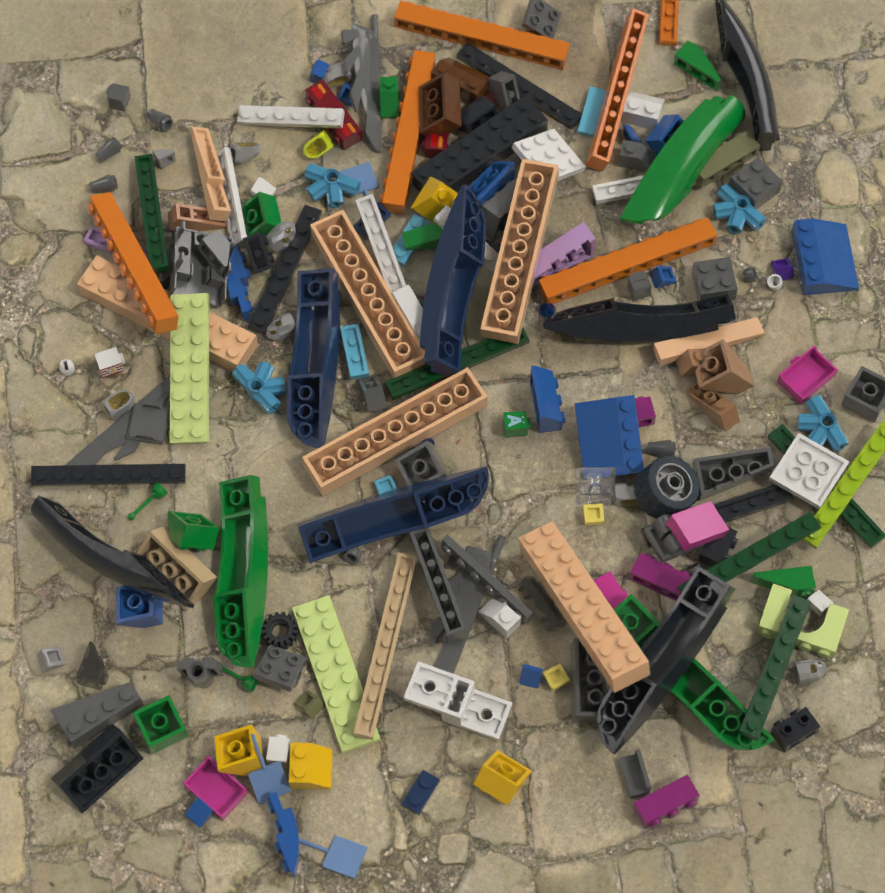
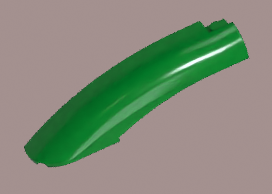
(683, 159)
(242, 570)
(697, 687)

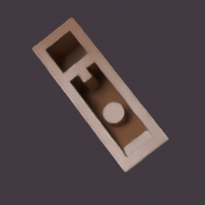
(195, 218)

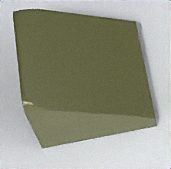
(309, 704)

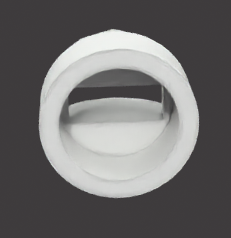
(778, 279)
(62, 367)

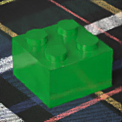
(160, 724)

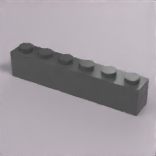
(438, 585)

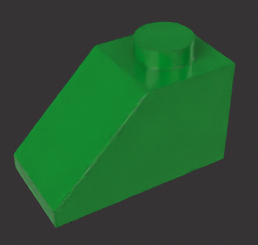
(389, 97)

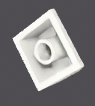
(642, 110)

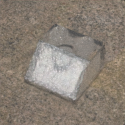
(594, 486)

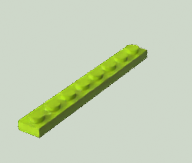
(848, 485)

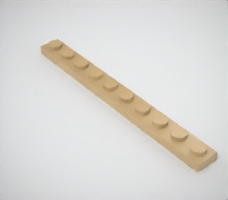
(385, 646)

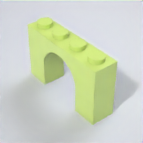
(822, 641)

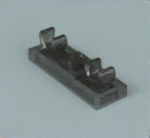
(542, 602)

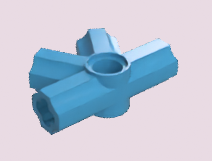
(334, 189)
(737, 216)
(261, 380)
(820, 432)

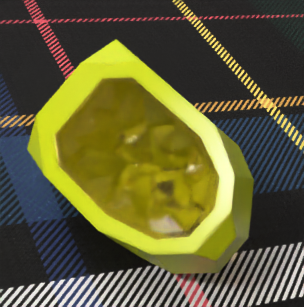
(318, 145)

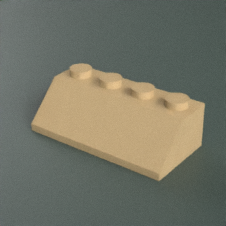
(177, 565)

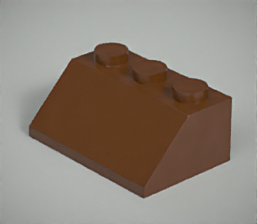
(471, 82)
(440, 105)

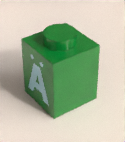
(516, 424)

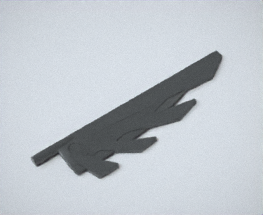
(367, 77)
(117, 432)
(468, 597)

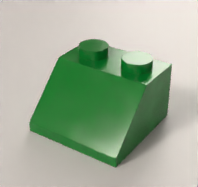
(260, 214)
(192, 530)

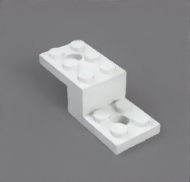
(458, 701)

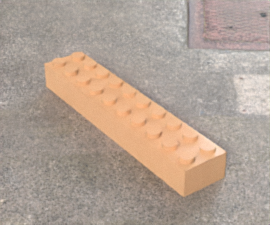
(519, 251)
(106, 286)
(368, 294)
(394, 431)
(584, 607)

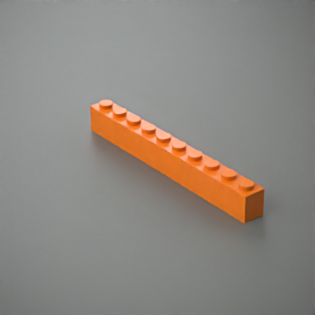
(481, 35)
(617, 90)
(407, 135)
(624, 262)
(133, 263)

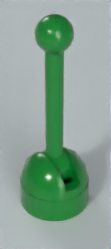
(157, 492)
(248, 682)

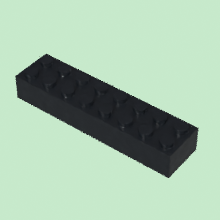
(486, 144)

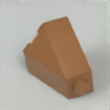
(723, 370)

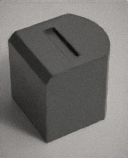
(118, 96)
(639, 285)

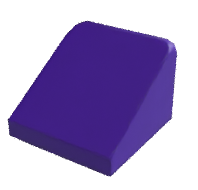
(783, 268)

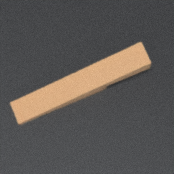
(210, 174)
(732, 334)

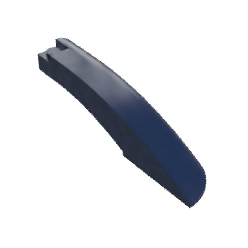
(451, 283)
(314, 356)
(393, 513)

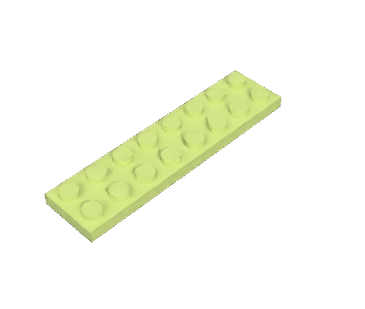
(190, 370)
(333, 669)

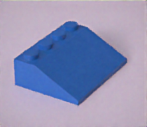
(824, 256)
(610, 434)

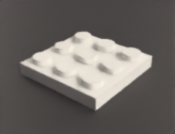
(550, 149)
(809, 471)

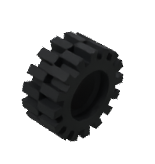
(280, 619)

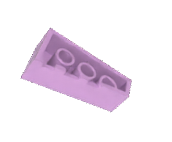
(565, 252)

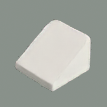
(262, 186)
(819, 602)

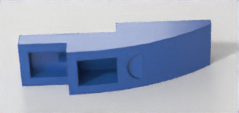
(237, 283)
(288, 840)

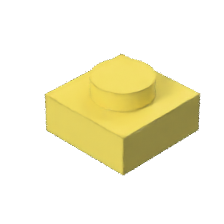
(593, 514)
(556, 677)

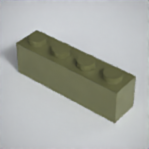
(728, 157)

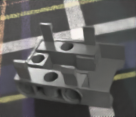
(191, 271)

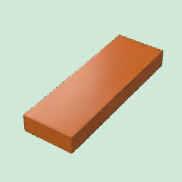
(668, 22)

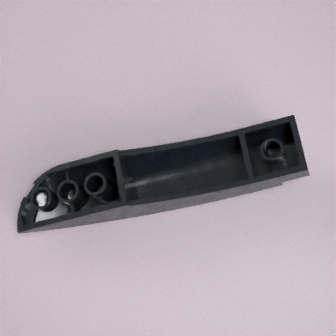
(749, 69)
(639, 322)
(122, 567)
(669, 656)

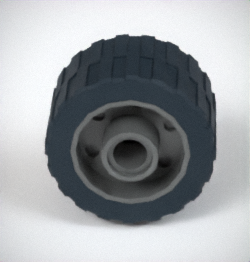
(666, 487)

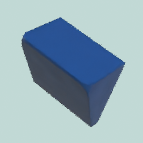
(318, 71)
(344, 94)
(630, 134)
(662, 276)
(531, 676)
(199, 812)

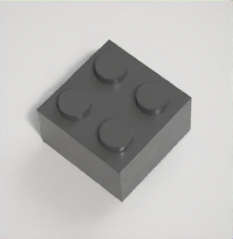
(756, 182)
(714, 278)
(866, 394)
(421, 464)

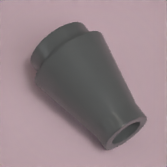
(161, 120)
(109, 149)
(105, 184)
(662, 448)

